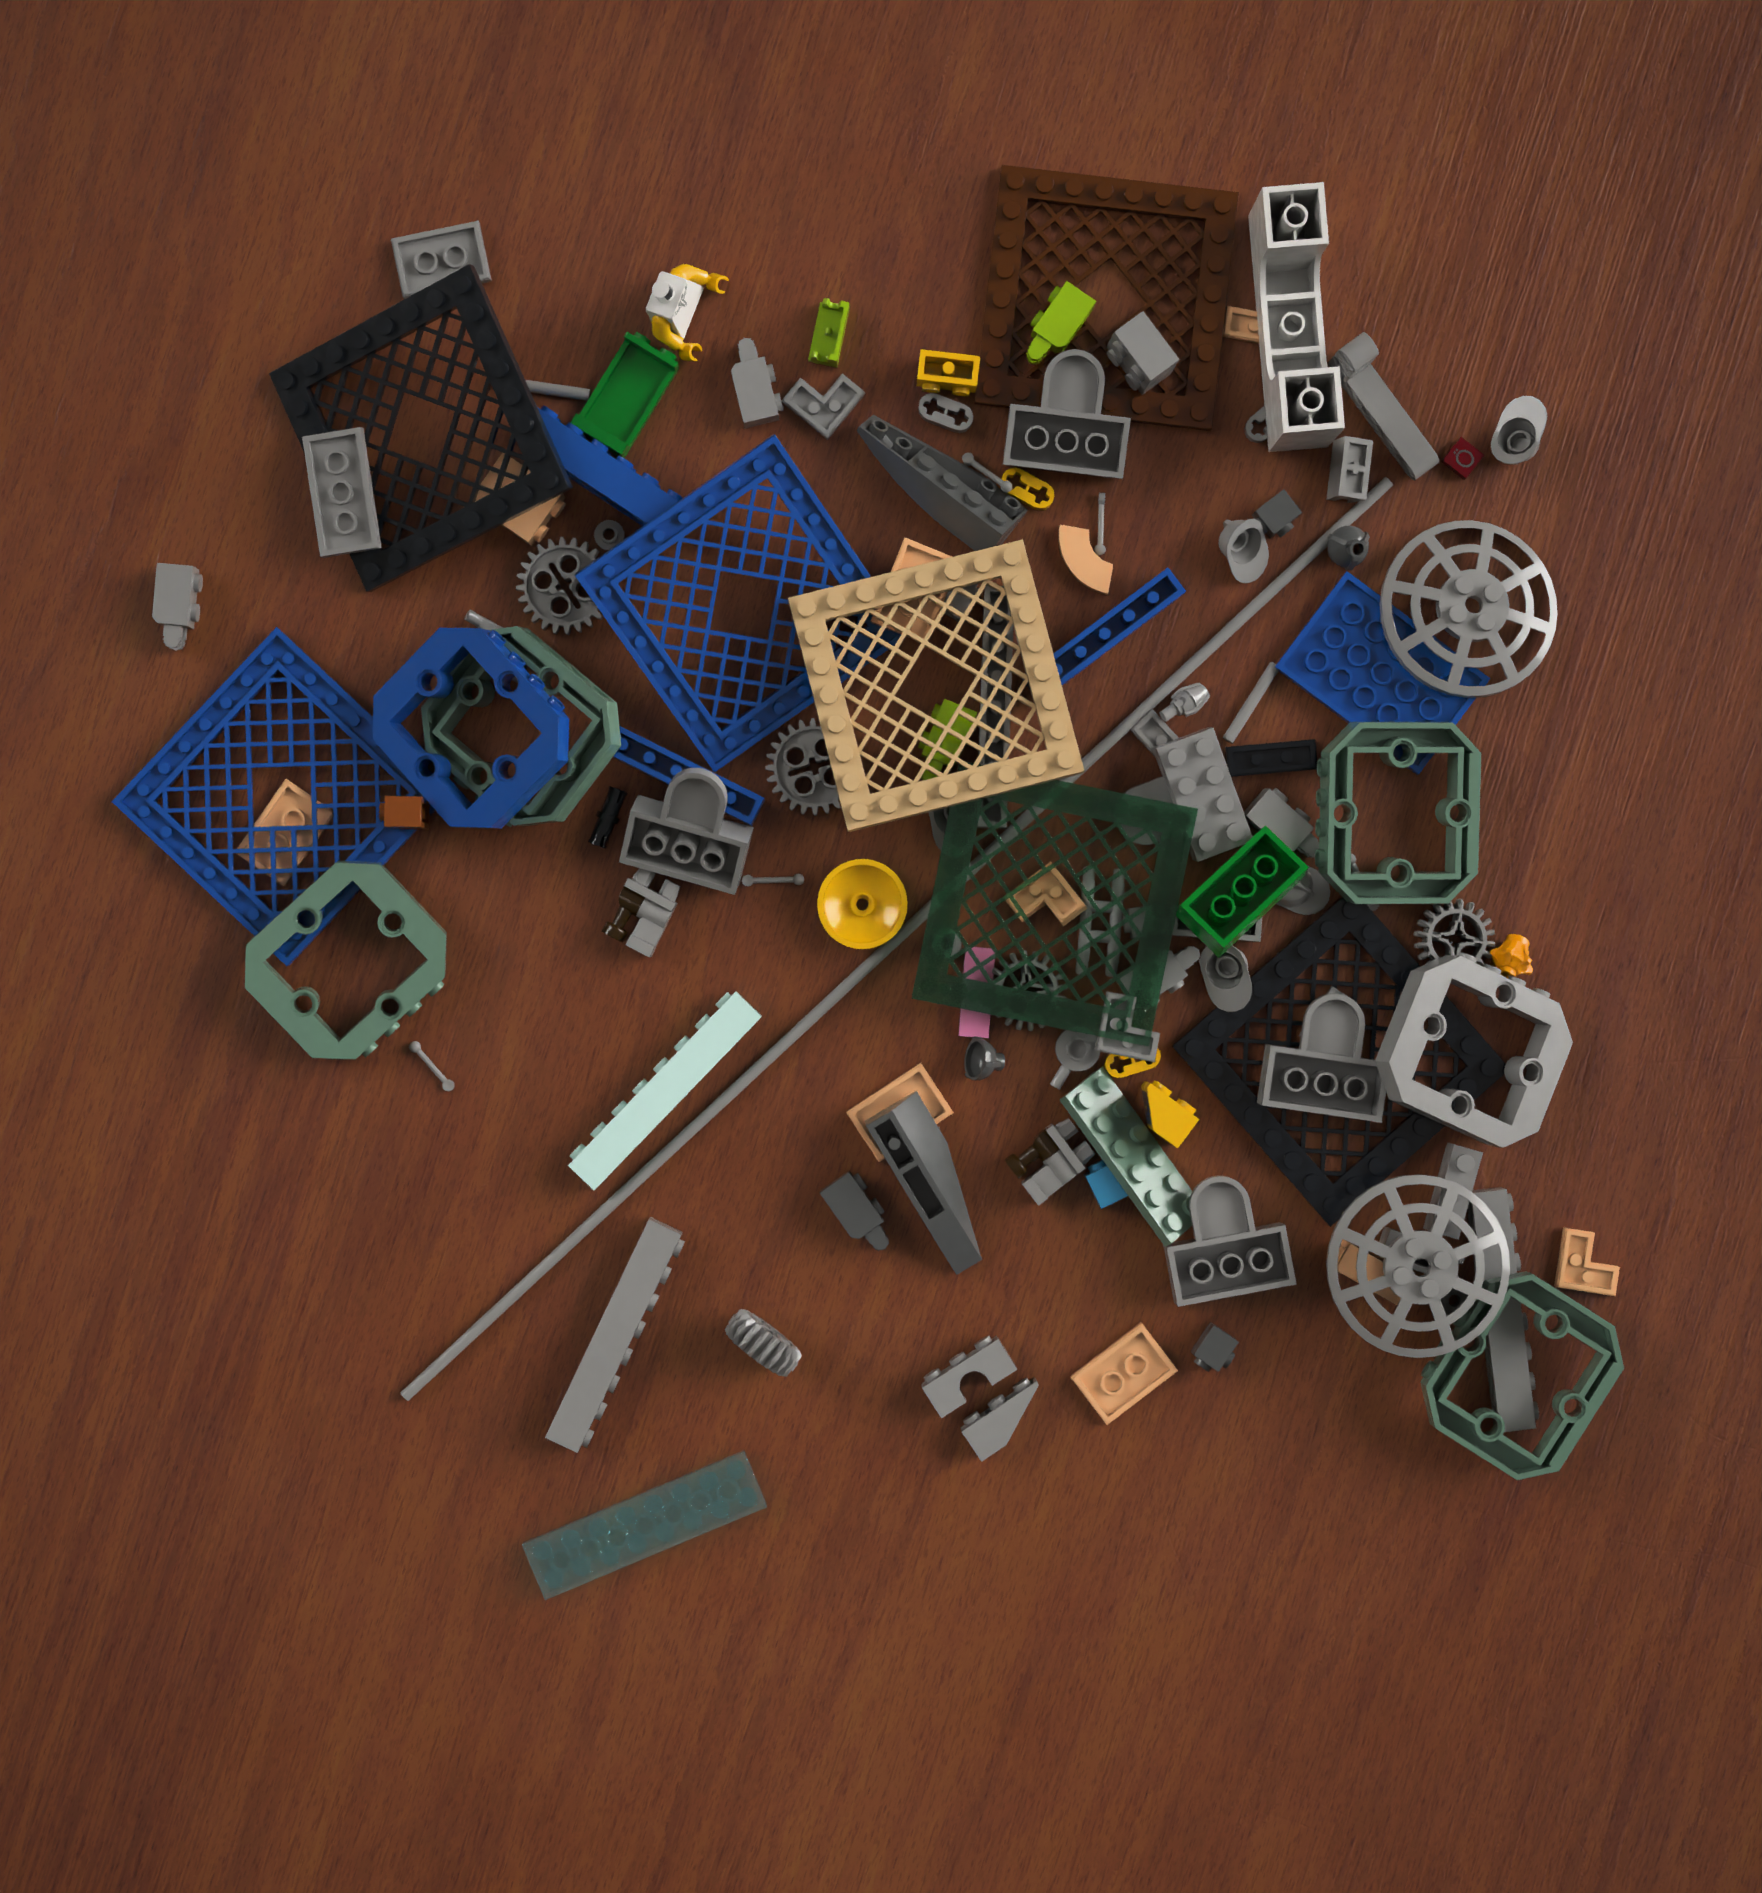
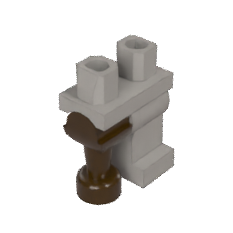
(649, 906)
(1058, 1158)

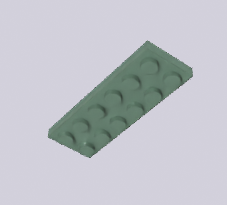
(1131, 1154)

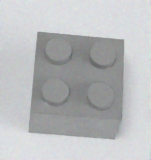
(1141, 353)

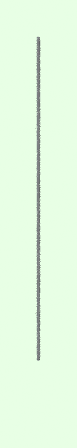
(877, 956)

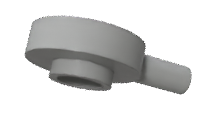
(1075, 1053)

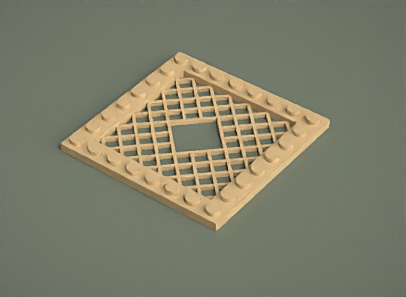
(1004, 561)

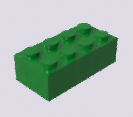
(1242, 891)

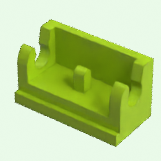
(829, 333)

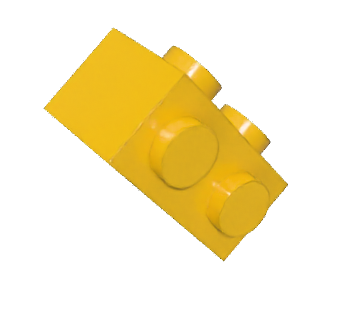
(948, 372)

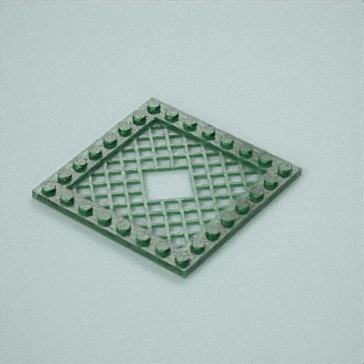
(1176, 829)

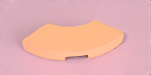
(1082, 559)

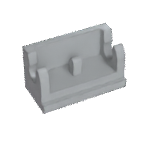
(1349, 469)

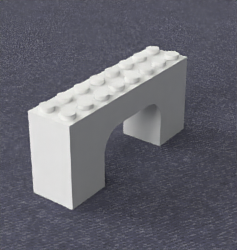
(1286, 250)

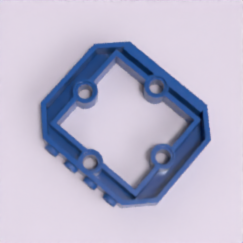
(412, 685)

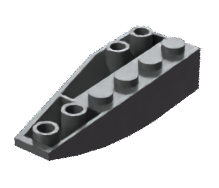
(944, 487)
(928, 1176)

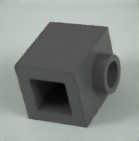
(1277, 514)
(1214, 1348)

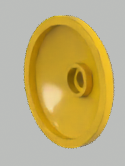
(866, 881)

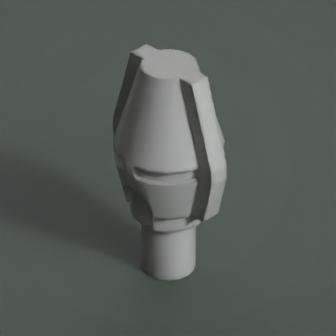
(1186, 701)

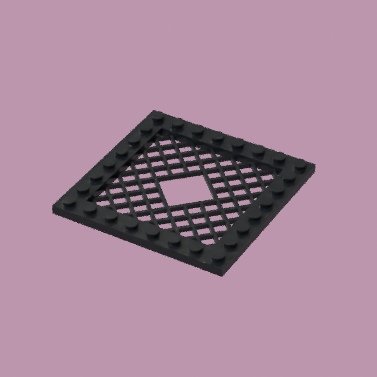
(547, 478)
(1198, 1050)

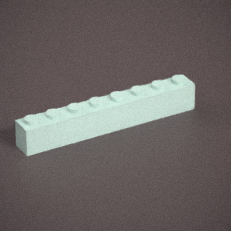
(665, 1090)

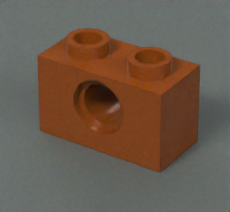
(405, 812)

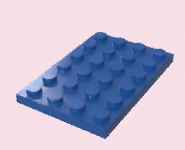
(1353, 673)

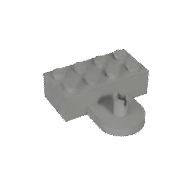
(1068, 426)
(1197, 778)
(688, 833)
(1327, 1067)
(1227, 1249)

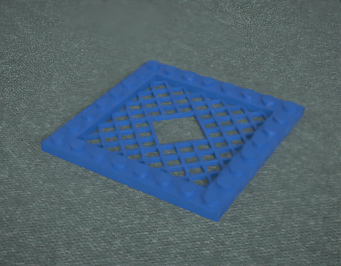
(601, 580)
(196, 736)

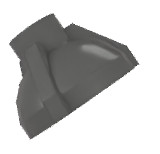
(1341, 546)
(982, 1059)

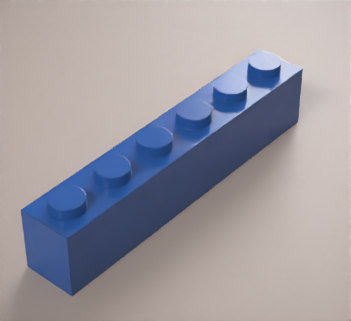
(1117, 625)
(665, 765)

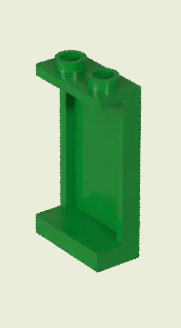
(627, 394)

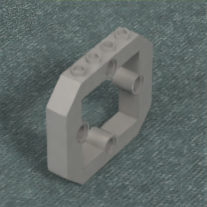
(1407, 1039)

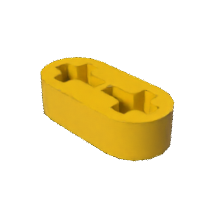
(1030, 482)
(1133, 1068)

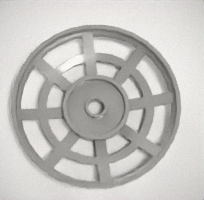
(1455, 617)
(1399, 1265)

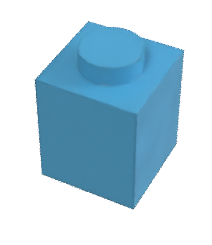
(1104, 1184)

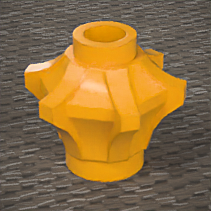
(1512, 956)

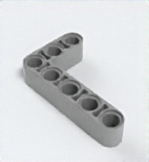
(1382, 407)

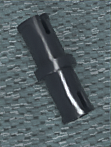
(607, 817)

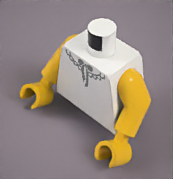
(674, 304)

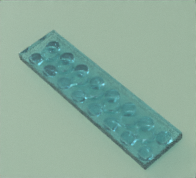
(644, 1525)

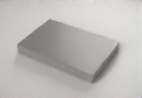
(438, 253)

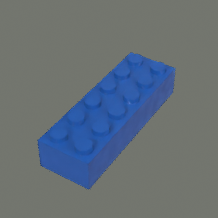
(605, 476)

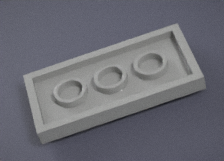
(341, 492)

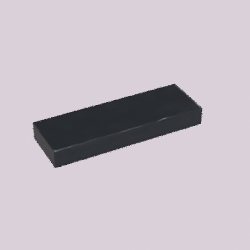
(1271, 758)

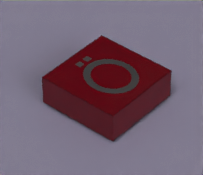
(1462, 458)

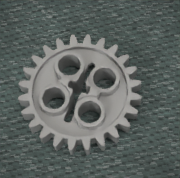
(542, 600)
(805, 740)

